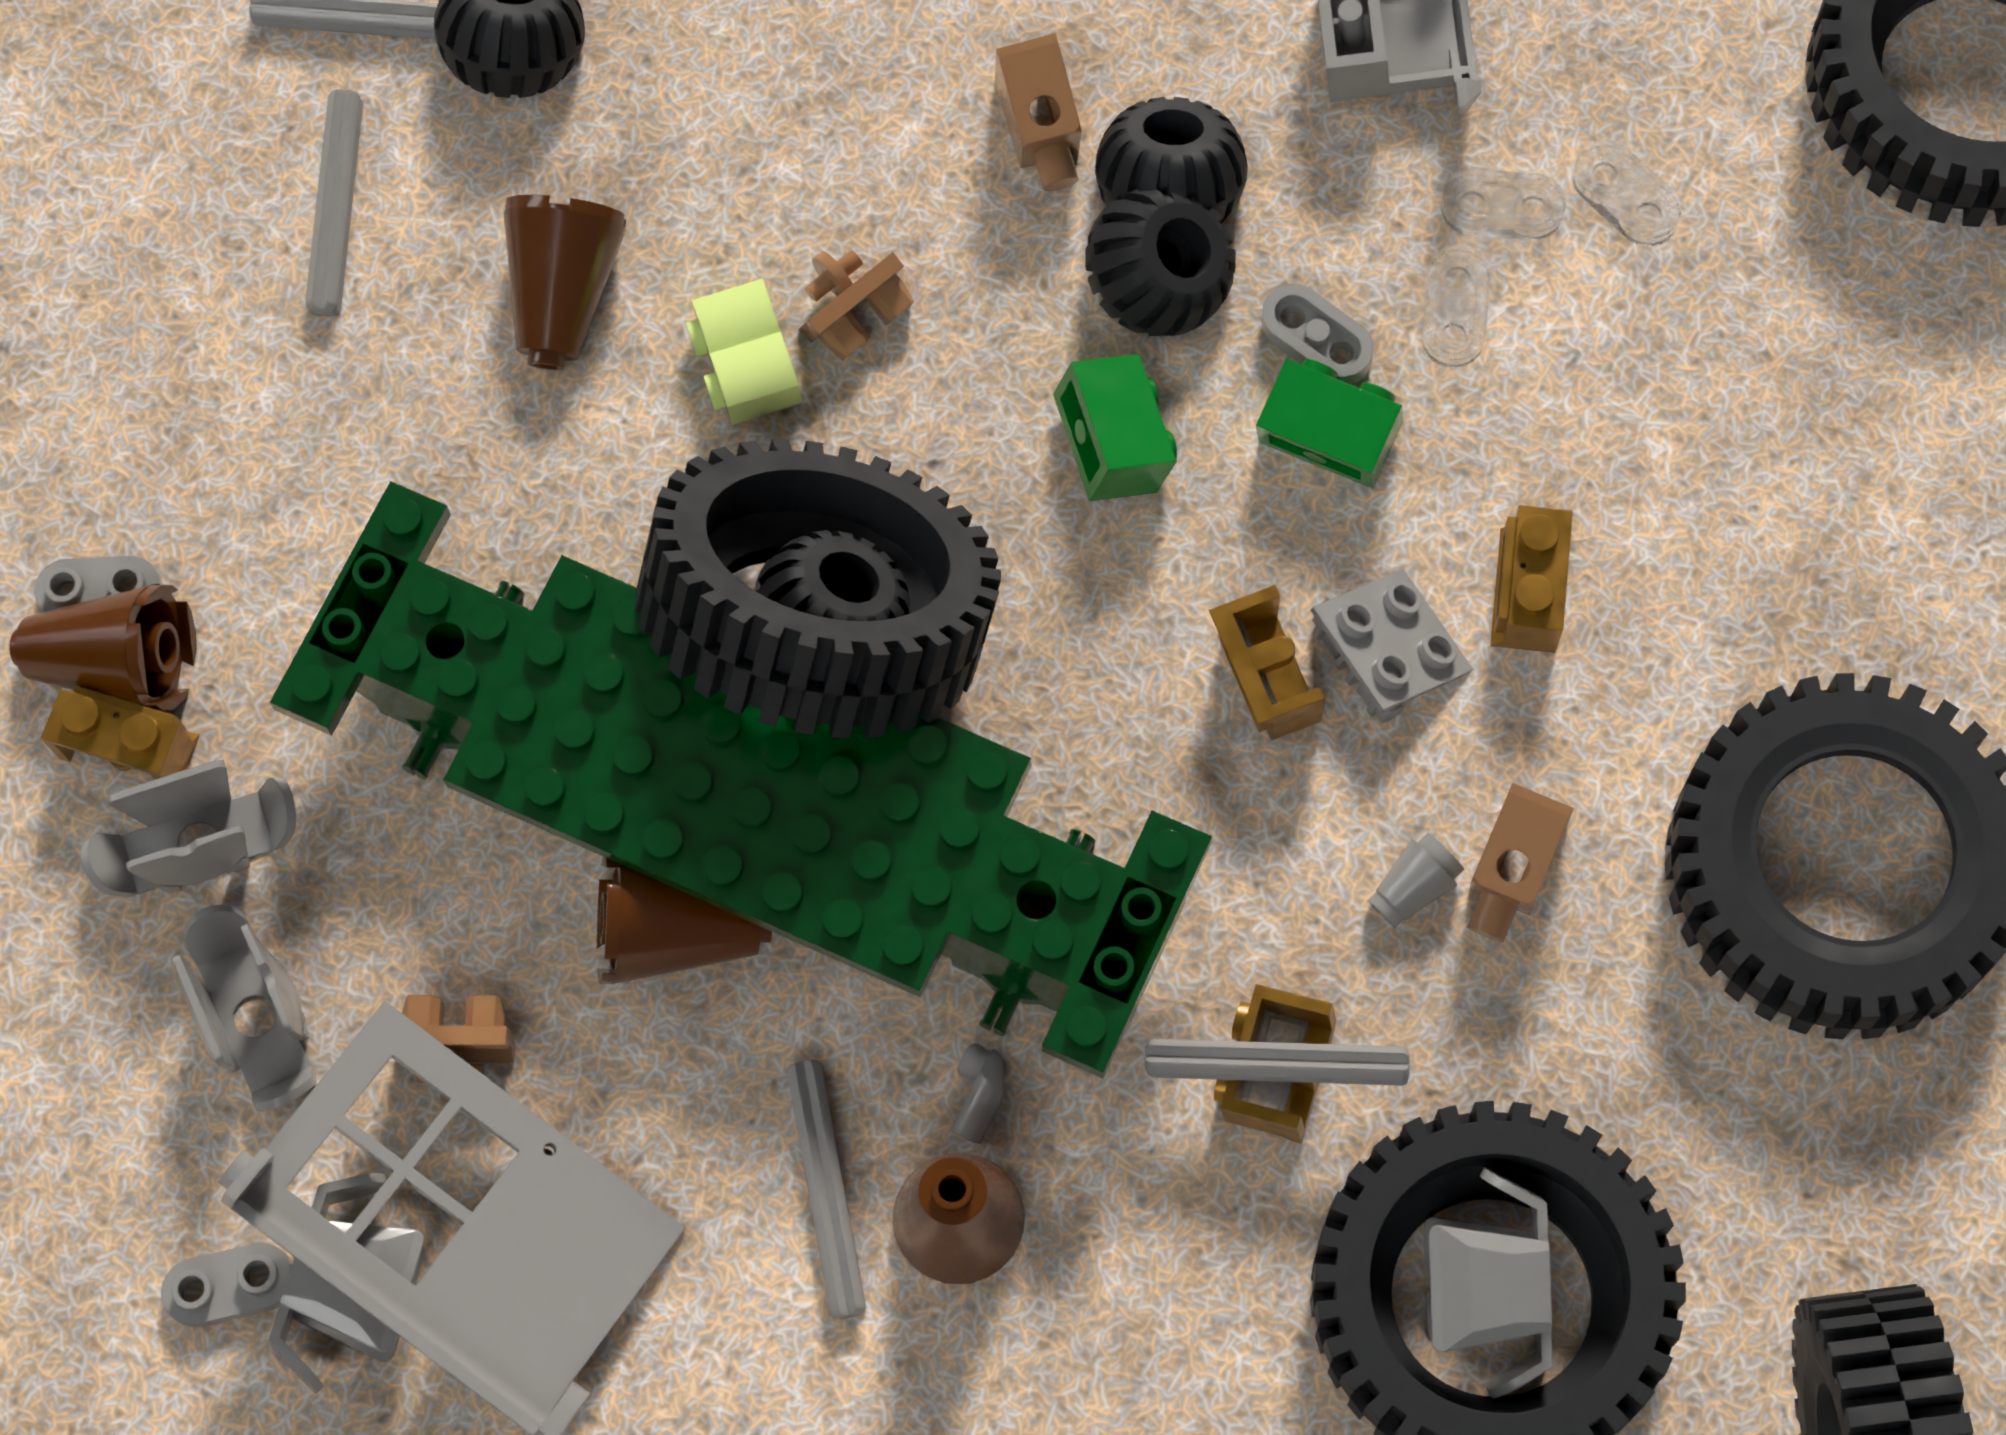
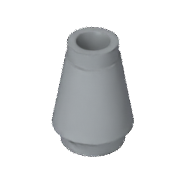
(1416, 880)

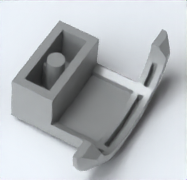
(1398, 48)

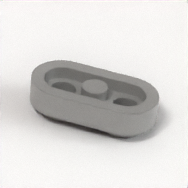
(1321, 333)
(92, 579)
(226, 1285)

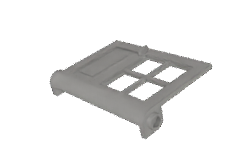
(528, 1273)

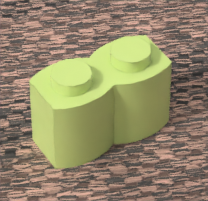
(745, 351)

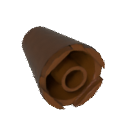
(558, 272)
(112, 645)
(663, 930)
(960, 1238)

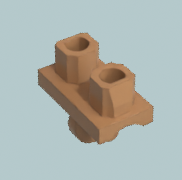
(879, 287)
(480, 1040)

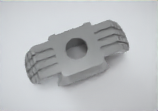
(169, 805)
(235, 969)
(1491, 1285)
(326, 1309)

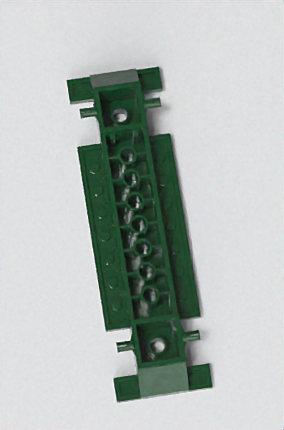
(833, 842)

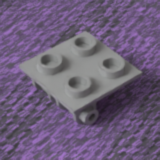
(1388, 643)

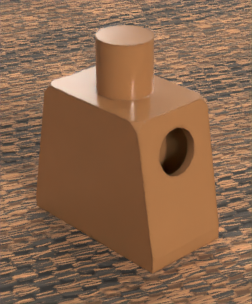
(1021, 76)
(1524, 824)

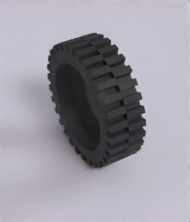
(1883, 131)
(799, 663)
(1771, 950)
(1586, 1198)
(1875, 1366)

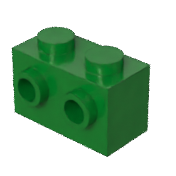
(1330, 421)
(1115, 427)

